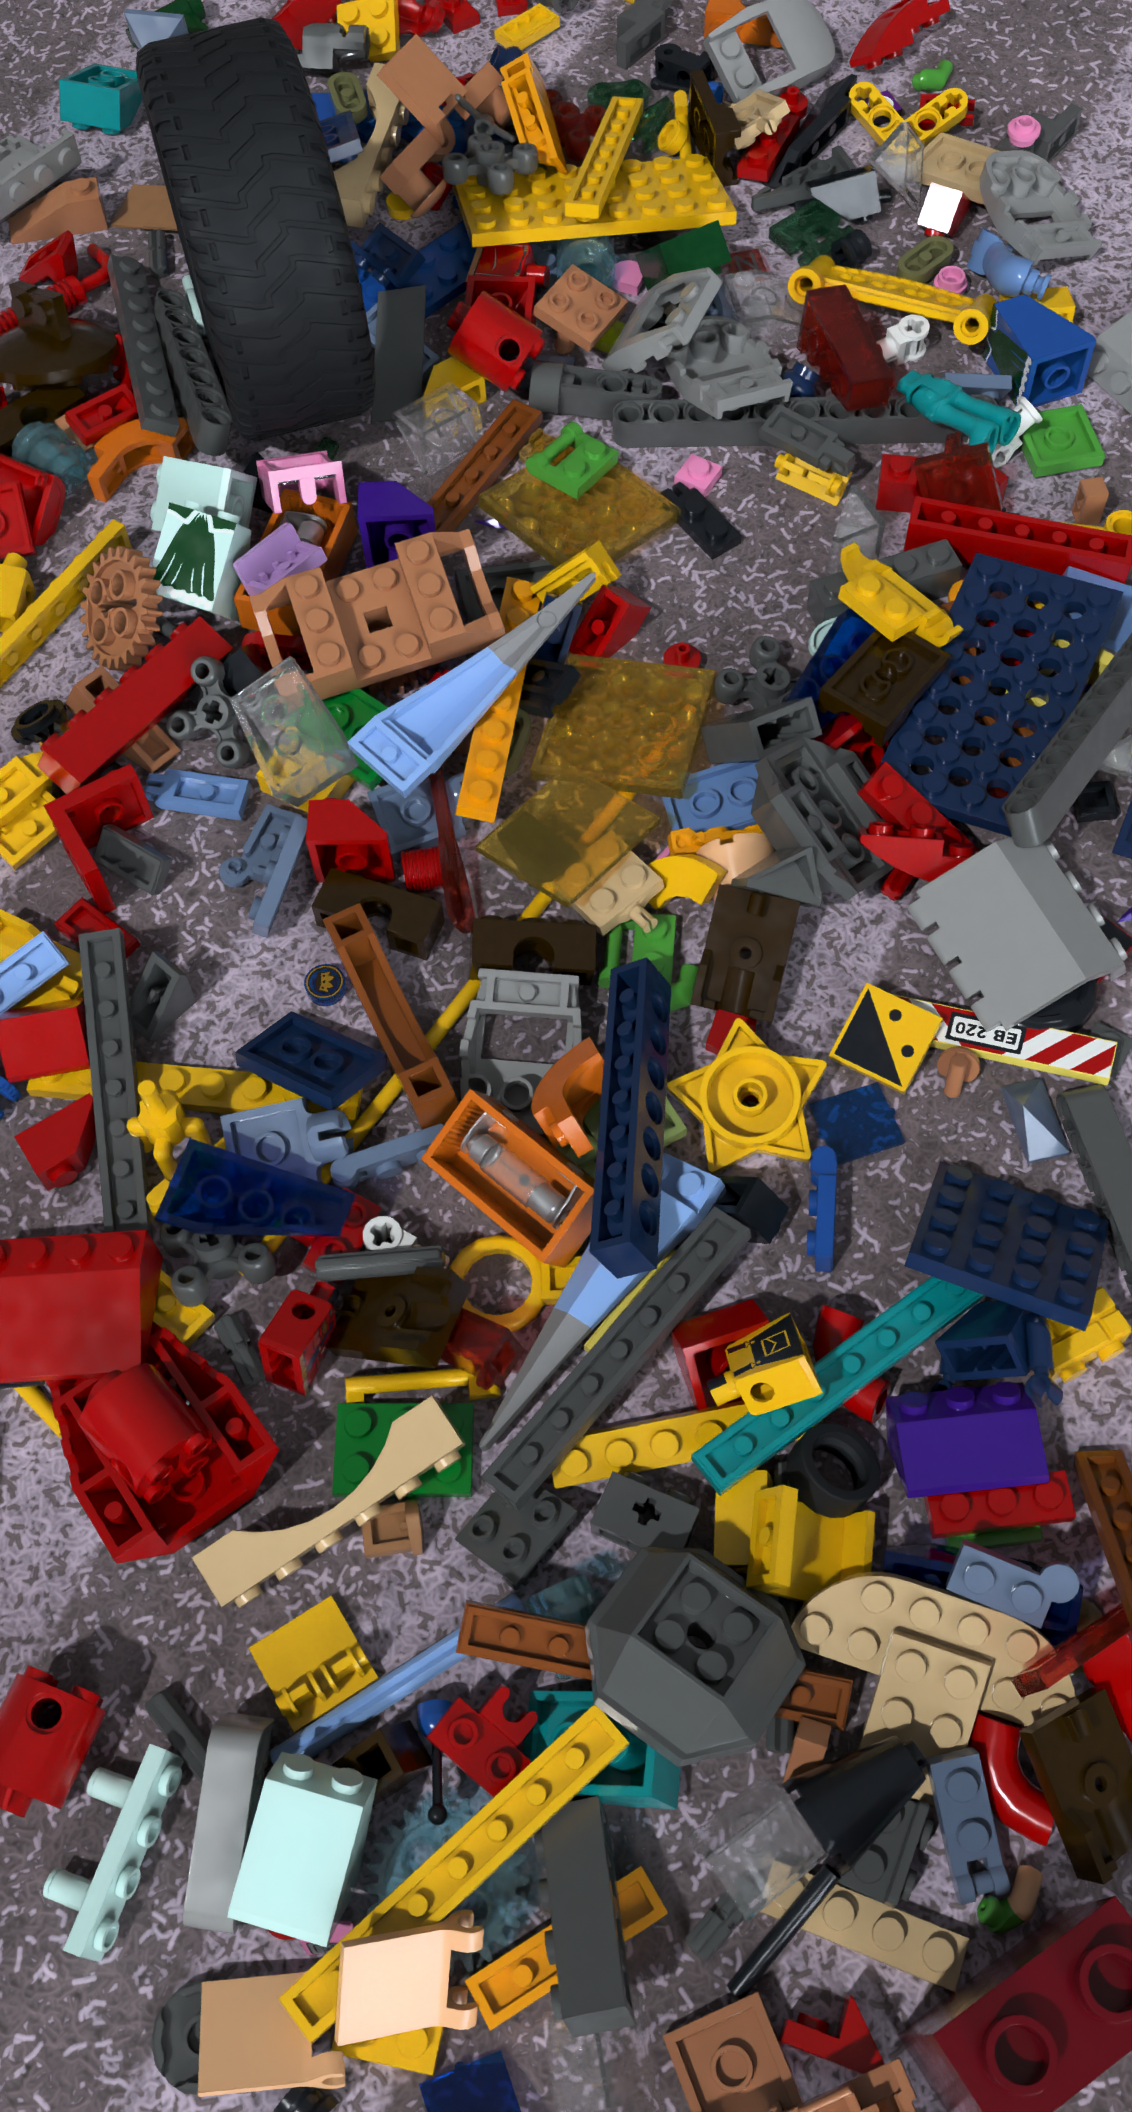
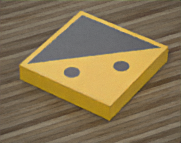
(885, 1038)

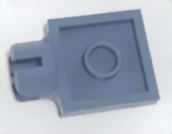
(412, 819)
(288, 1136)

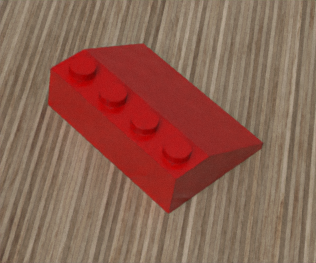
(76, 1304)

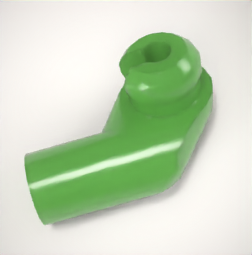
(933, 79)
(683, 989)

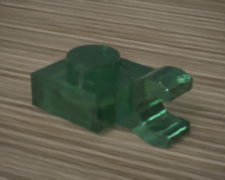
(652, 122)

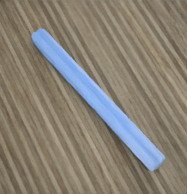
(379, 1695)

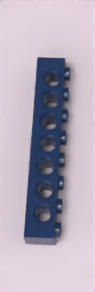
(631, 1121)

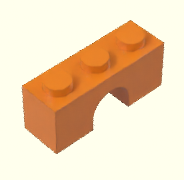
(754, 32)

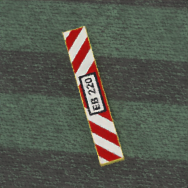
(1041, 1050)

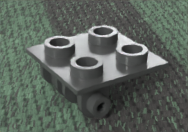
(516, 1539)

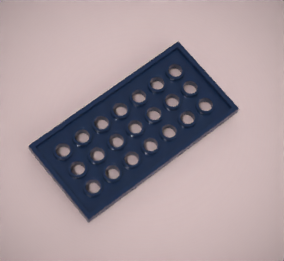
(998, 741)

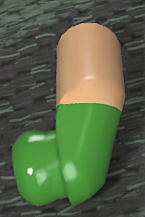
(1015, 1909)

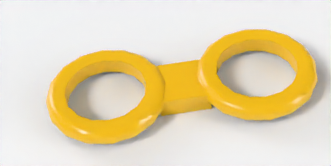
(547, 1279)

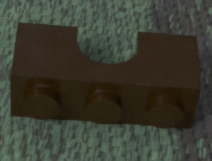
(41, 404)
(412, 917)
(565, 946)

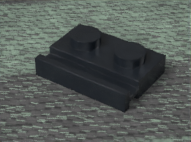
(546, 686)

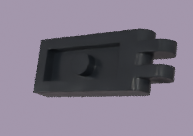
(703, 521)

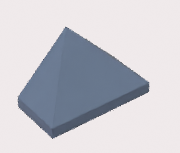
(154, 26)
(1035, 1120)

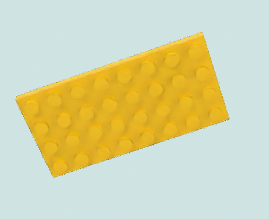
(643, 199)

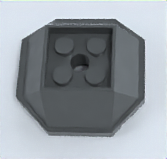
(810, 799)
(666, 1690)

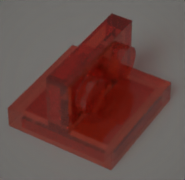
(960, 474)

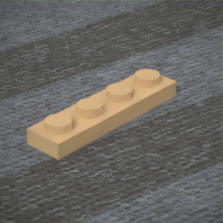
(881, 1933)

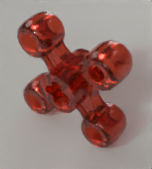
(574, 127)

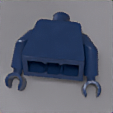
(999, 1343)

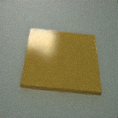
(568, 835)

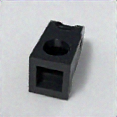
(675, 64)

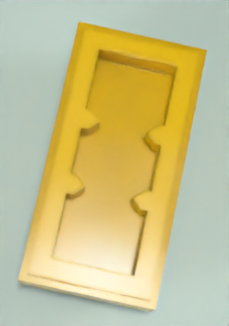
(527, 27)

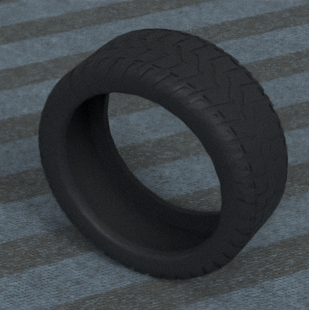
(260, 225)

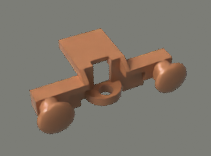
(422, 86)
(738, 2065)

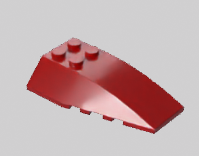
(236, 1465)

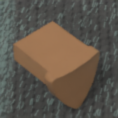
(395, 1530)

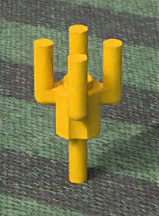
(164, 1125)

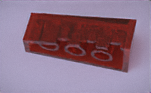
(844, 349)

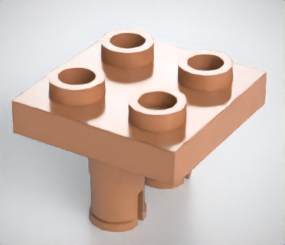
(579, 310)

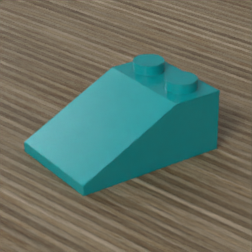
(100, 98)
(633, 1779)

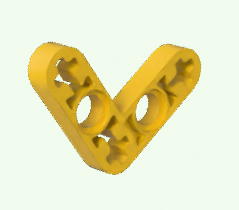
(932, 111)

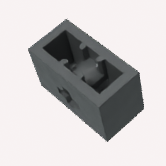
(631, 1494)

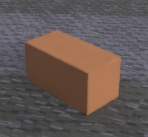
(1090, 501)
(808, 1747)

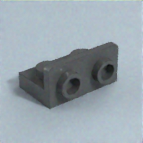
(885, 1867)

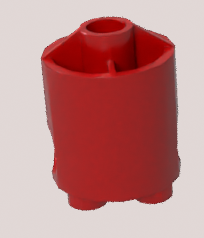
(483, 333)
(145, 1430)
(38, 1760)

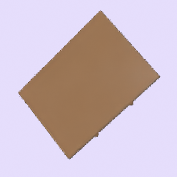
(146, 209)

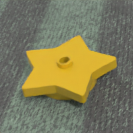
(744, 1069)

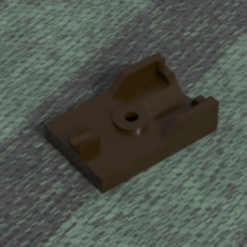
(712, 127)
(880, 705)
(752, 984)
(400, 1317)
(1068, 1755)

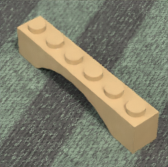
(359, 179)
(248, 1558)

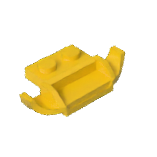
(890, 601)
(23, 819)

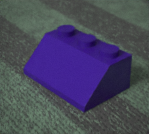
(388, 516)
(965, 1439)

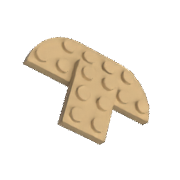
(933, 1659)

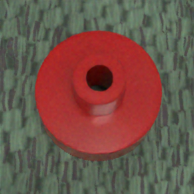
(796, 101)
(682, 655)

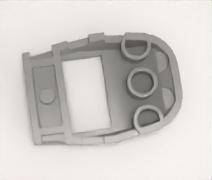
(800, 35)
(1027, 186)
(634, 345)
(725, 368)
(516, 995)

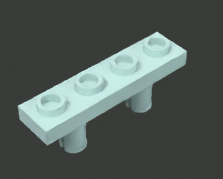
(118, 1872)

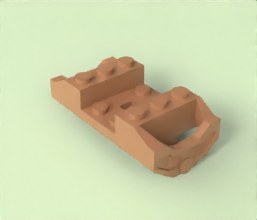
(383, 616)

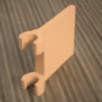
(402, 1981)
(255, 2043)

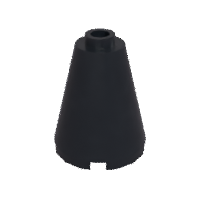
(858, 1796)

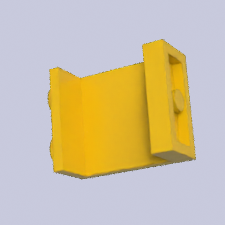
(803, 1551)

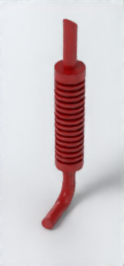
(72, 289)

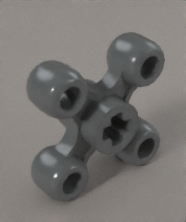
(490, 163)
(764, 688)
(208, 716)
(214, 1258)

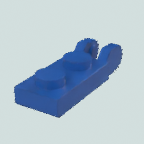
(823, 1205)

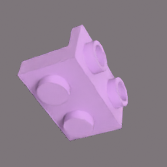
(276, 558)

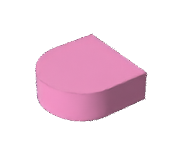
(628, 277)

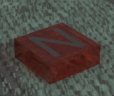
(745, 261)

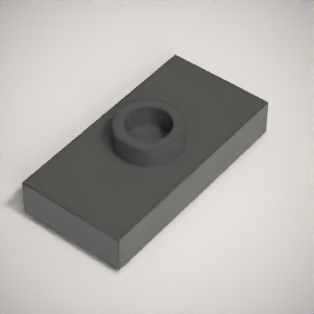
(132, 859)

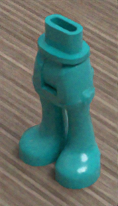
(948, 404)

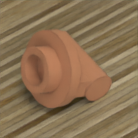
(958, 1066)

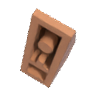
(70, 206)
(149, 751)

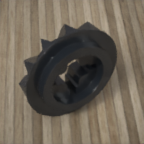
(39, 721)

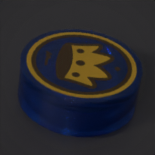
(325, 985)

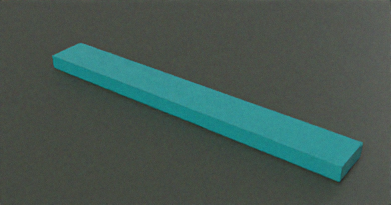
(841, 1376)

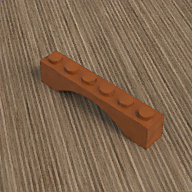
(391, 1017)

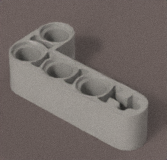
(225, 1816)

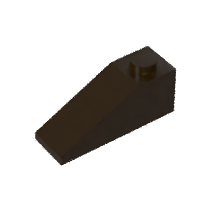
(391, 1756)

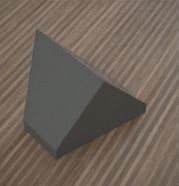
(784, 874)

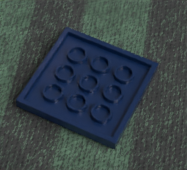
(1010, 1245)

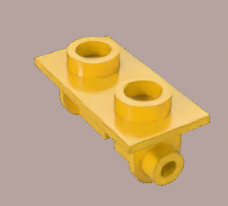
(812, 480)

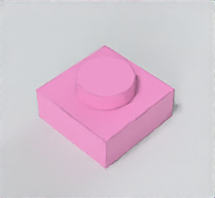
(699, 474)

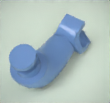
(1003, 269)

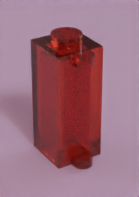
(482, 1349)

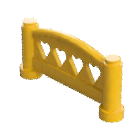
(968, 314)

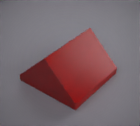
(44, 1040)

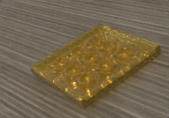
(615, 510)
(628, 725)

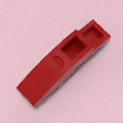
(895, 30)
(914, 850)

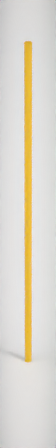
(434, 1037)

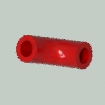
(833, 1329)
(1010, 1792)

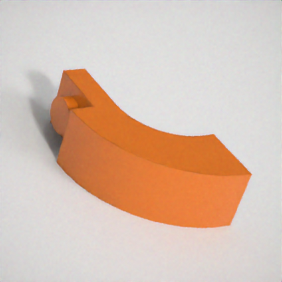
(131, 448)
(568, 1094)

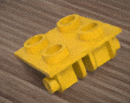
(313, 1664)

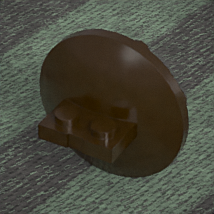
(49, 344)

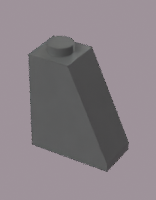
(760, 731)

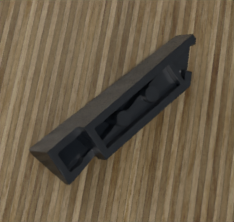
(817, 130)

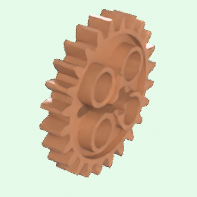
(125, 631)

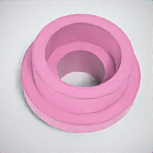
(1023, 131)
(951, 279)

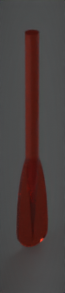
(453, 873)

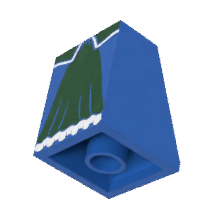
(1038, 350)

